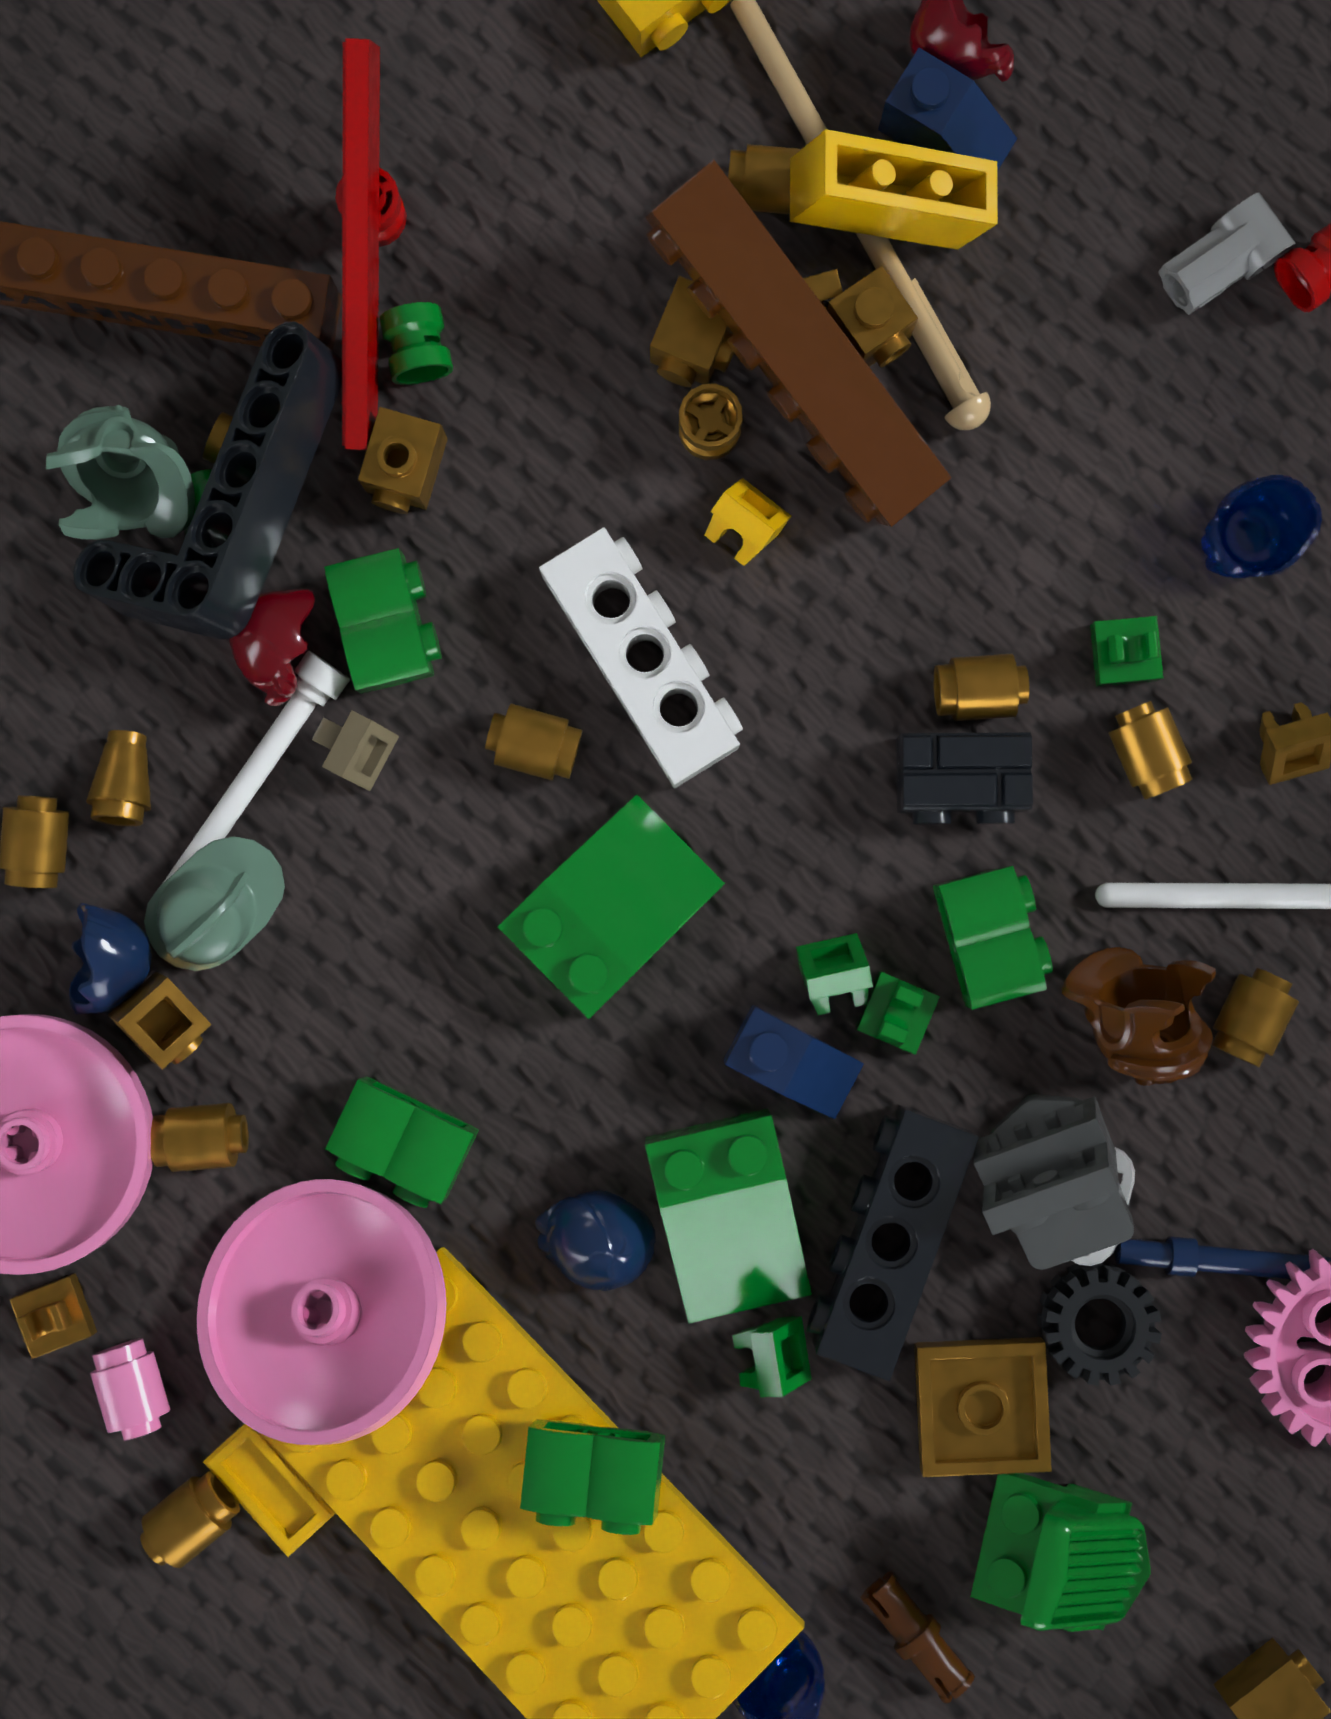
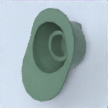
(214, 903)

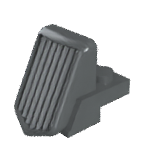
(1053, 1180)

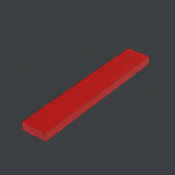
(360, 240)

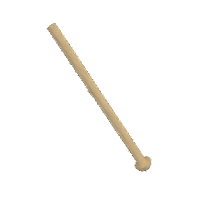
(968, 405)

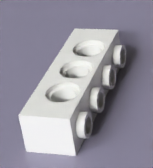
(575, 582)

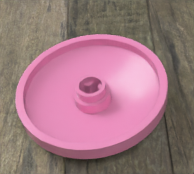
(68, 1142)
(321, 1312)

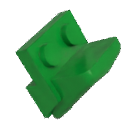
(1060, 1555)

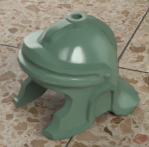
(126, 475)

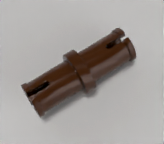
(918, 1637)

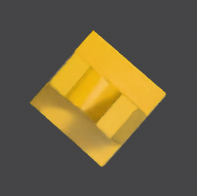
(749, 514)

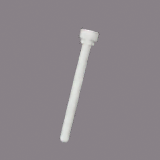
(315, 686)
(1214, 895)

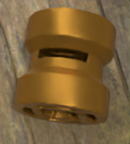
(714, 410)

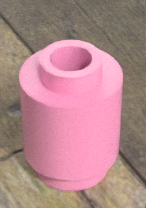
(129, 1389)

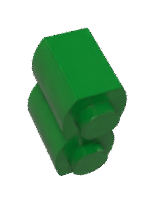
(381, 620)
(992, 936)
(401, 1141)
(592, 1474)

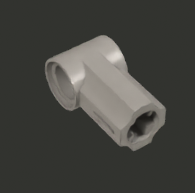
(1233, 249)

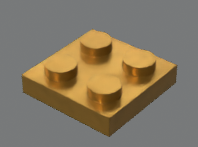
(982, 1407)

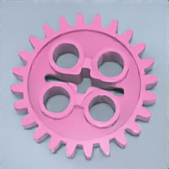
(1286, 1363)

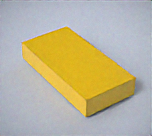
(269, 1488)

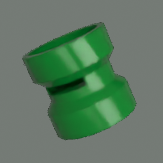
(416, 343)

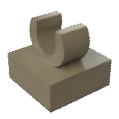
(356, 748)

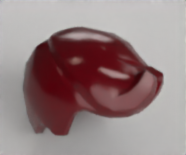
(959, 39)
(272, 641)

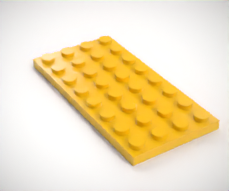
(547, 1612)

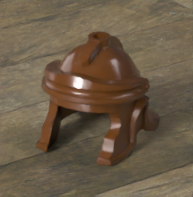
(1144, 1013)

